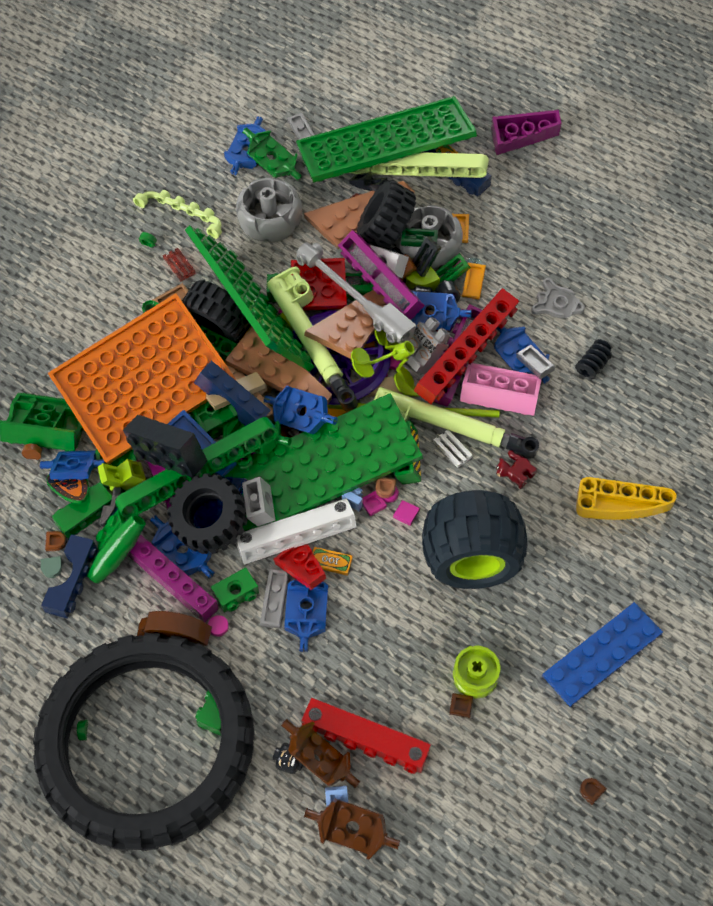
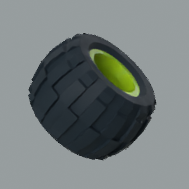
(474, 539)

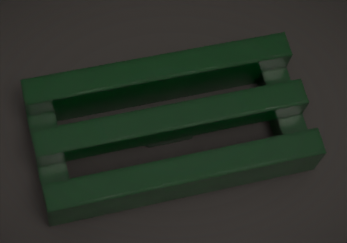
(416, 241)

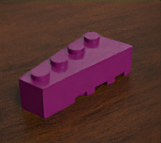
(524, 129)

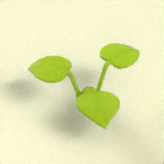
(403, 379)

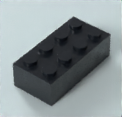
(165, 445)

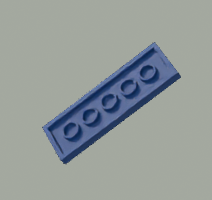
(602, 654)

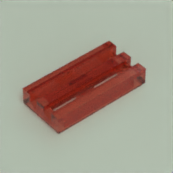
(174, 269)

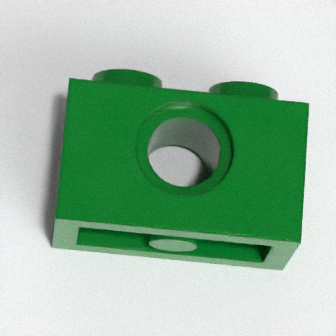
(240, 581)

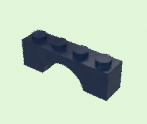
(216, 381)
(61, 598)

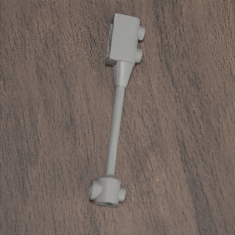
(385, 318)

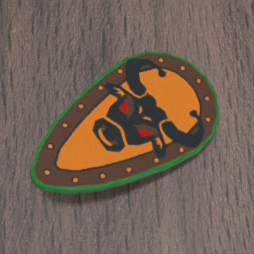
(70, 489)

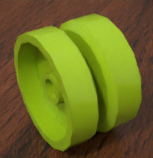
(476, 671)

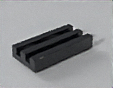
(428, 258)

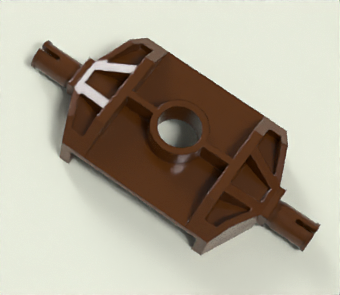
(332, 764)
(334, 827)

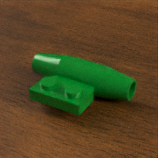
(114, 544)

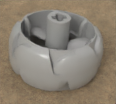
(268, 192)
(435, 218)

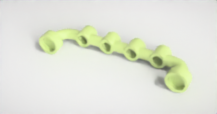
(178, 203)

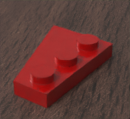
(301, 565)

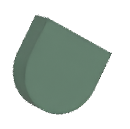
(51, 566)

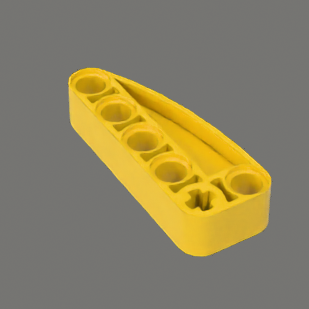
(617, 505)

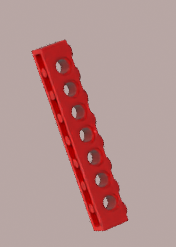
(501, 302)

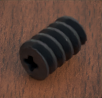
(594, 359)

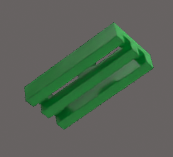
(455, 272)

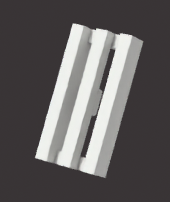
(442, 437)

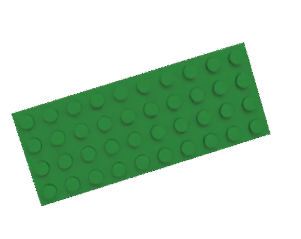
(385, 139)
(249, 299)
(335, 459)

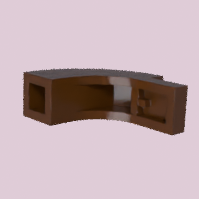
(175, 624)

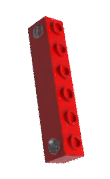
(367, 736)

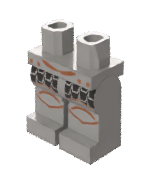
(427, 345)

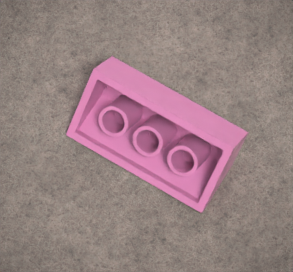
(500, 389)

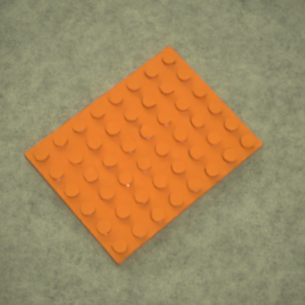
(137, 371)

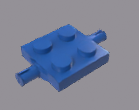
(72, 465)

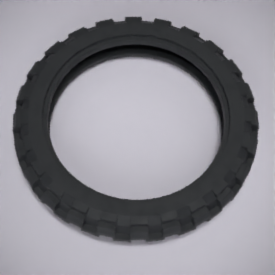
(175, 822)

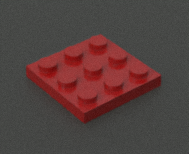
(325, 291)

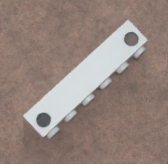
(295, 531)

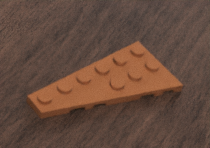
(341, 217)
(347, 327)
(275, 370)

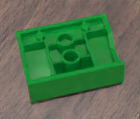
(41, 422)

